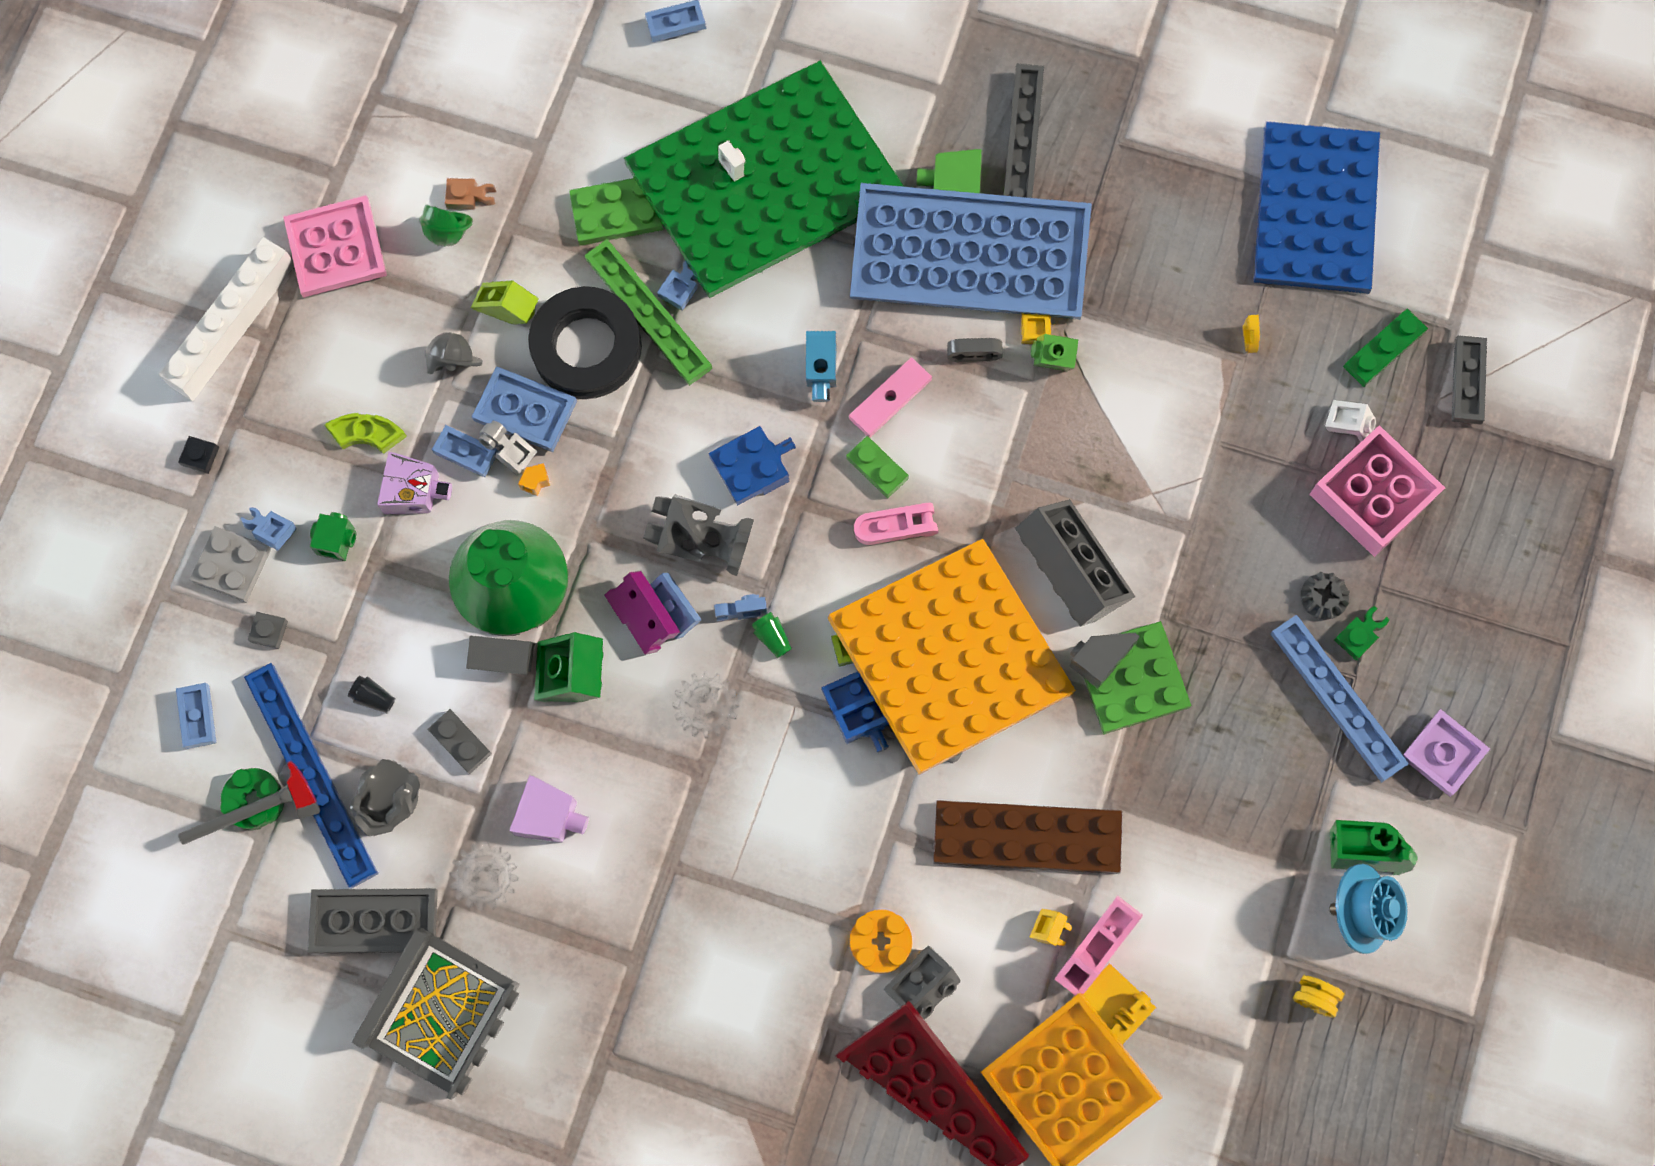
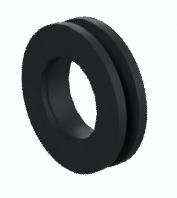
(576, 305)

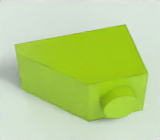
(505, 302)

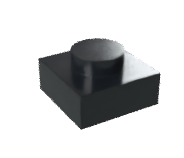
(198, 454)

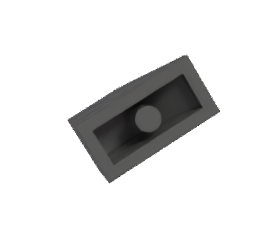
(1101, 655)

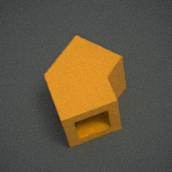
(534, 479)

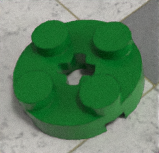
(244, 783)

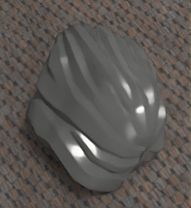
(384, 797)

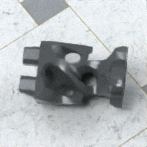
(682, 526)

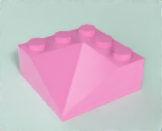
(1376, 490)

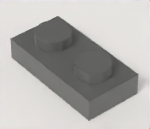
(459, 741)

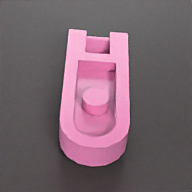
(895, 524)

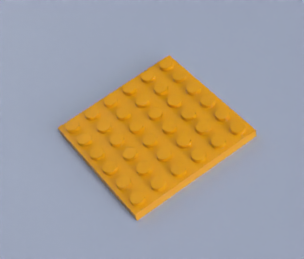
(950, 655)

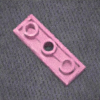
(902, 386)

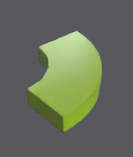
(365, 429)

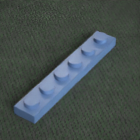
(1339, 698)

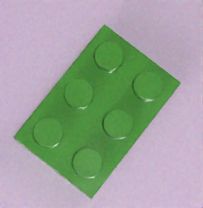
(612, 212)

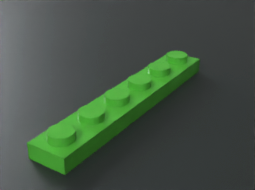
(648, 312)

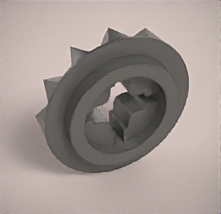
(1312, 600)

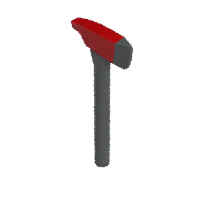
(295, 790)

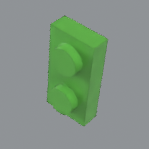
(877, 467)

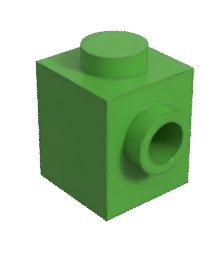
(1054, 352)

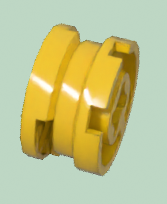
(1318, 996)

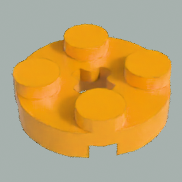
(894, 954)

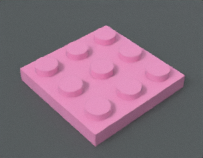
(335, 246)

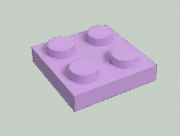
(1445, 753)

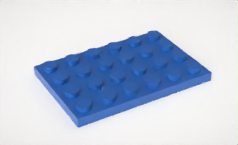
(1317, 207)

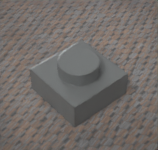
(267, 630)

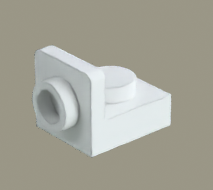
(1350, 419)

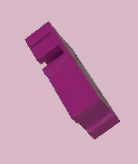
(642, 612)

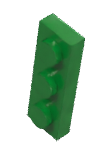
(1385, 347)

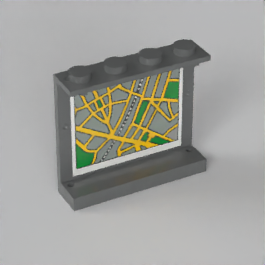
(437, 1012)

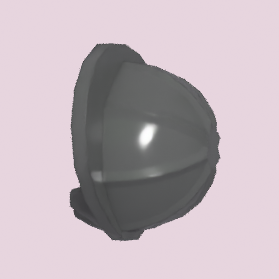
(448, 351)

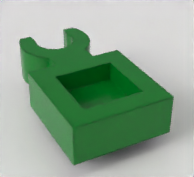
(1359, 635)

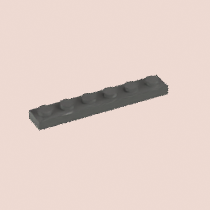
(1024, 131)

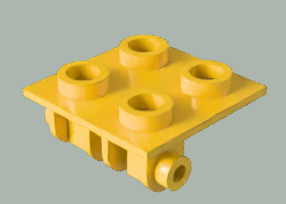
(1118, 1003)

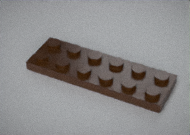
(1028, 837)

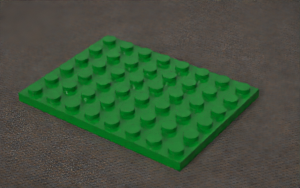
(797, 187)

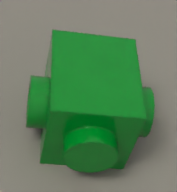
(332, 536)

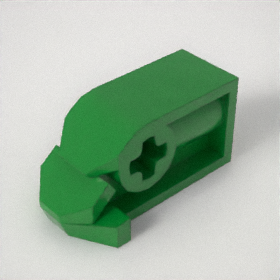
(1357, 844)

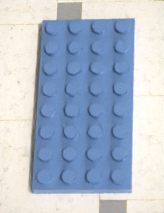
(970, 251)

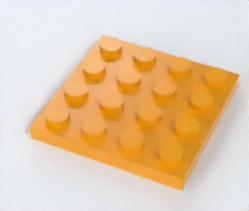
(1071, 1084)

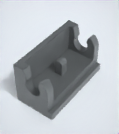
(500, 655)

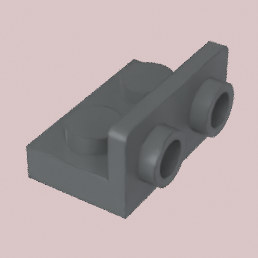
(923, 982)

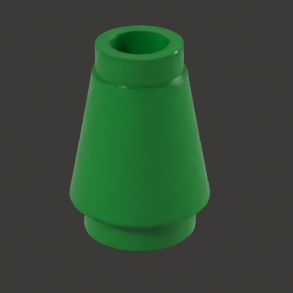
(771, 634)

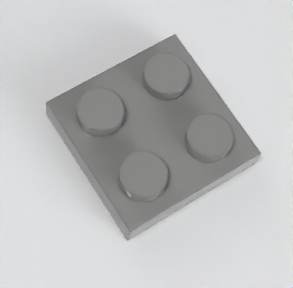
(230, 564)

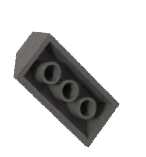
(1074, 562)

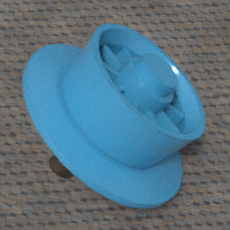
(1369, 908)

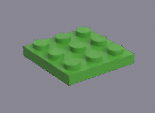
(1142, 685)

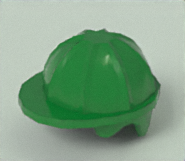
(444, 226)

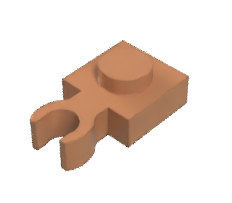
(464, 193)

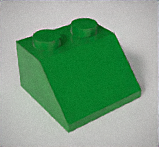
(569, 668)

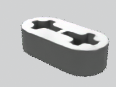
(974, 349)

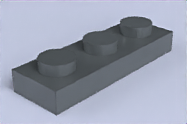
(1469, 379)

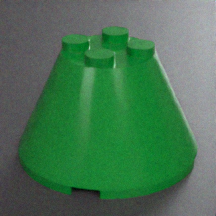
(508, 577)

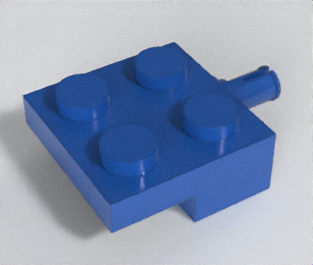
(751, 464)
(856, 710)

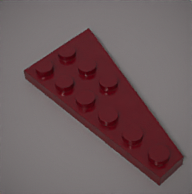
(927, 1080)

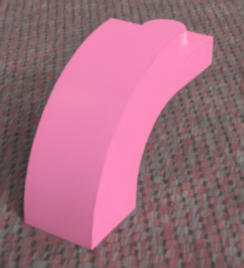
(1098, 946)

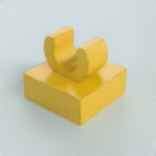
(1049, 927)

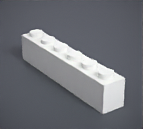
(227, 319)

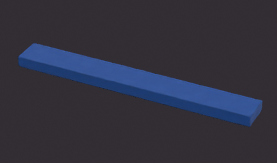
(298, 747)

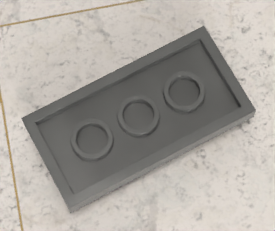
(369, 919)

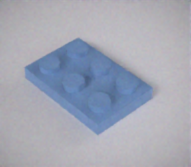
(525, 408)

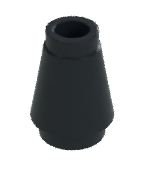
(371, 695)

